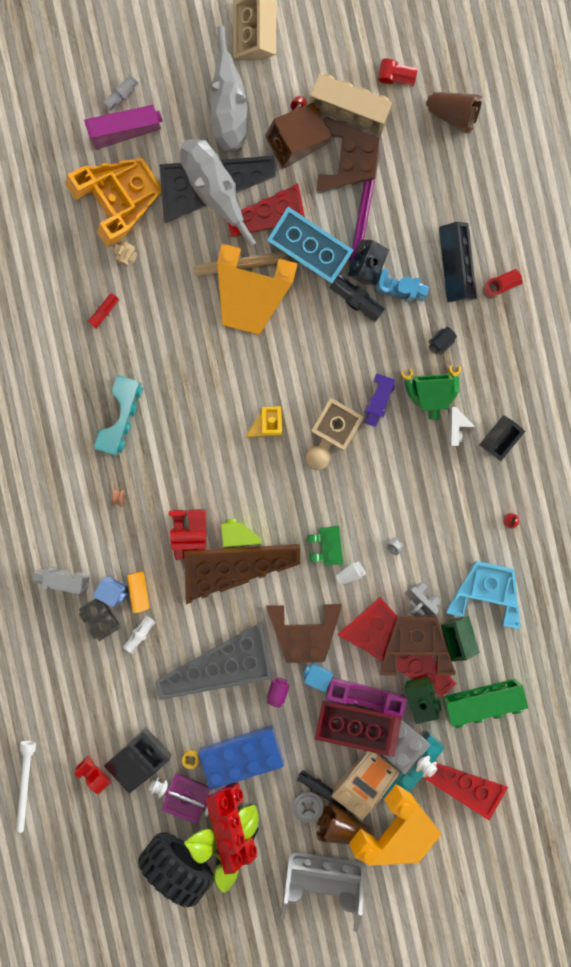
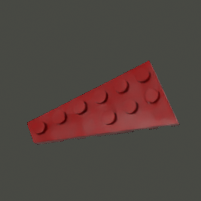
(372, 633)

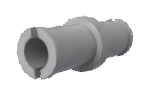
(121, 92)

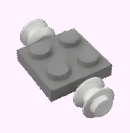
(410, 751)

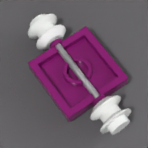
(183, 798)

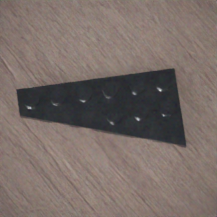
(180, 197)

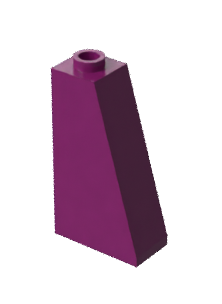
(122, 126)

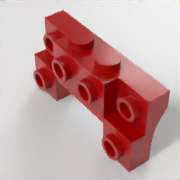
(228, 830)

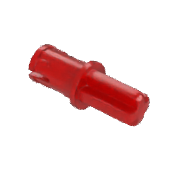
(103, 311)

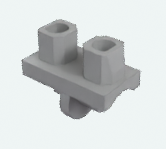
(420, 603)

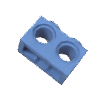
(111, 591)

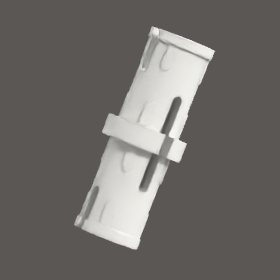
(139, 634)

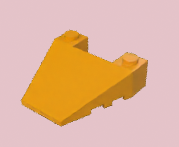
(121, 189)
(250, 297)
(404, 840)

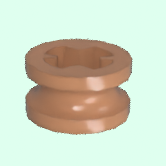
(118, 497)

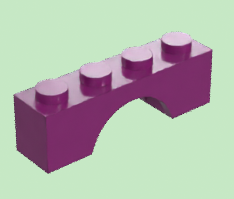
(355, 693)

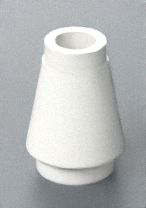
(351, 573)

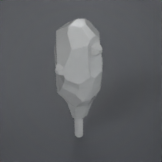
(227, 100)
(213, 183)

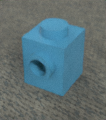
(317, 676)

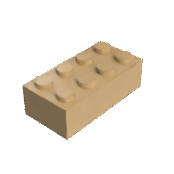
(351, 104)

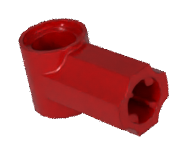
(393, 72)
(503, 283)

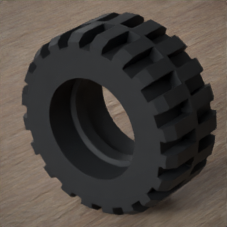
(173, 870)

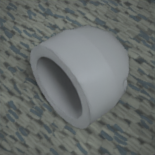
(394, 546)

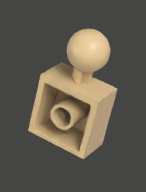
(318, 456)

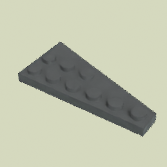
(230, 664)

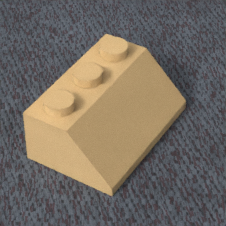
(254, 29)

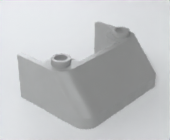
(328, 877)

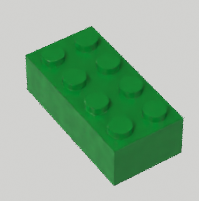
(484, 702)

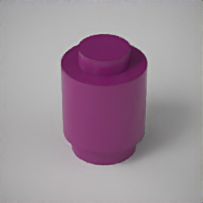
(277, 692)

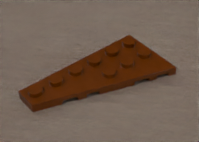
(227, 568)

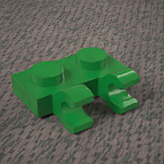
(331, 546)

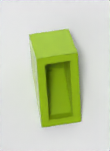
(238, 534)

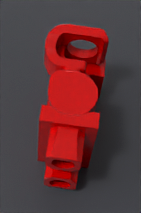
(188, 539)

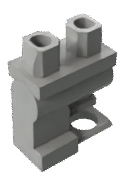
(61, 580)

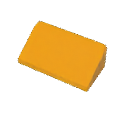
(138, 592)

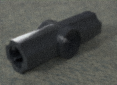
(357, 298)

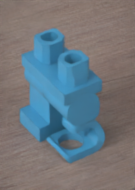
(402, 289)

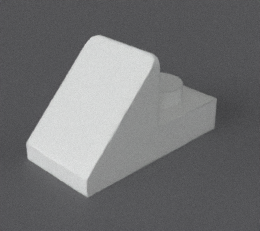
(456, 421)

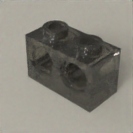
(104, 615)

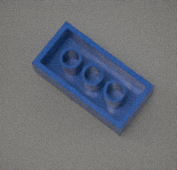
(241, 757)

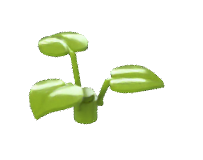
(203, 845)

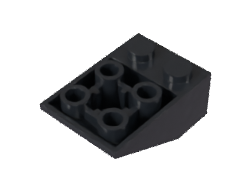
(138, 760)

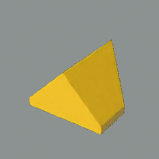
(267, 423)

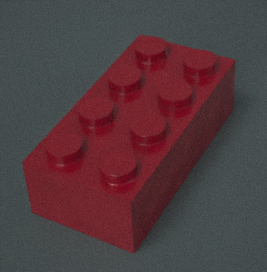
(358, 728)

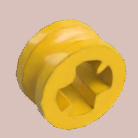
(190, 765)

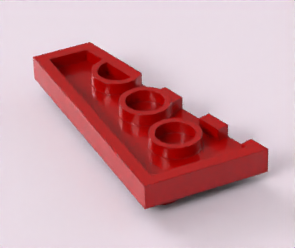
(269, 211)
(472, 791)

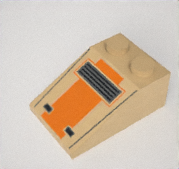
(365, 784)

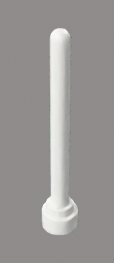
(27, 749)

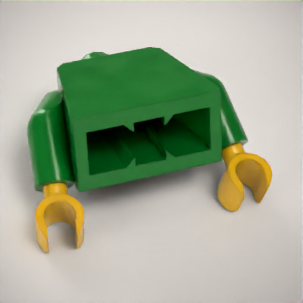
(433, 391)

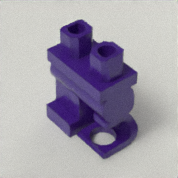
(379, 400)

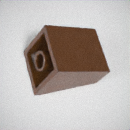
(297, 134)

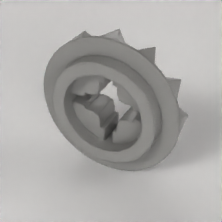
(308, 816)

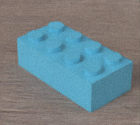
(310, 245)

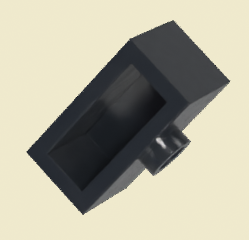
(368, 262)
(502, 438)

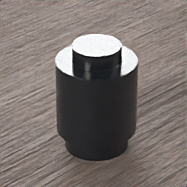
(442, 340)

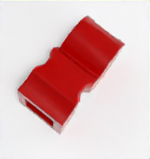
(94, 777)

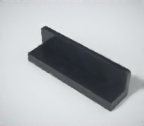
(457, 261)

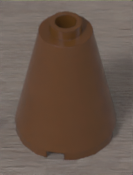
(455, 108)
(338, 825)

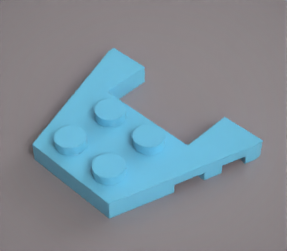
(489, 584)

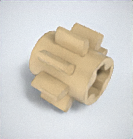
(124, 253)

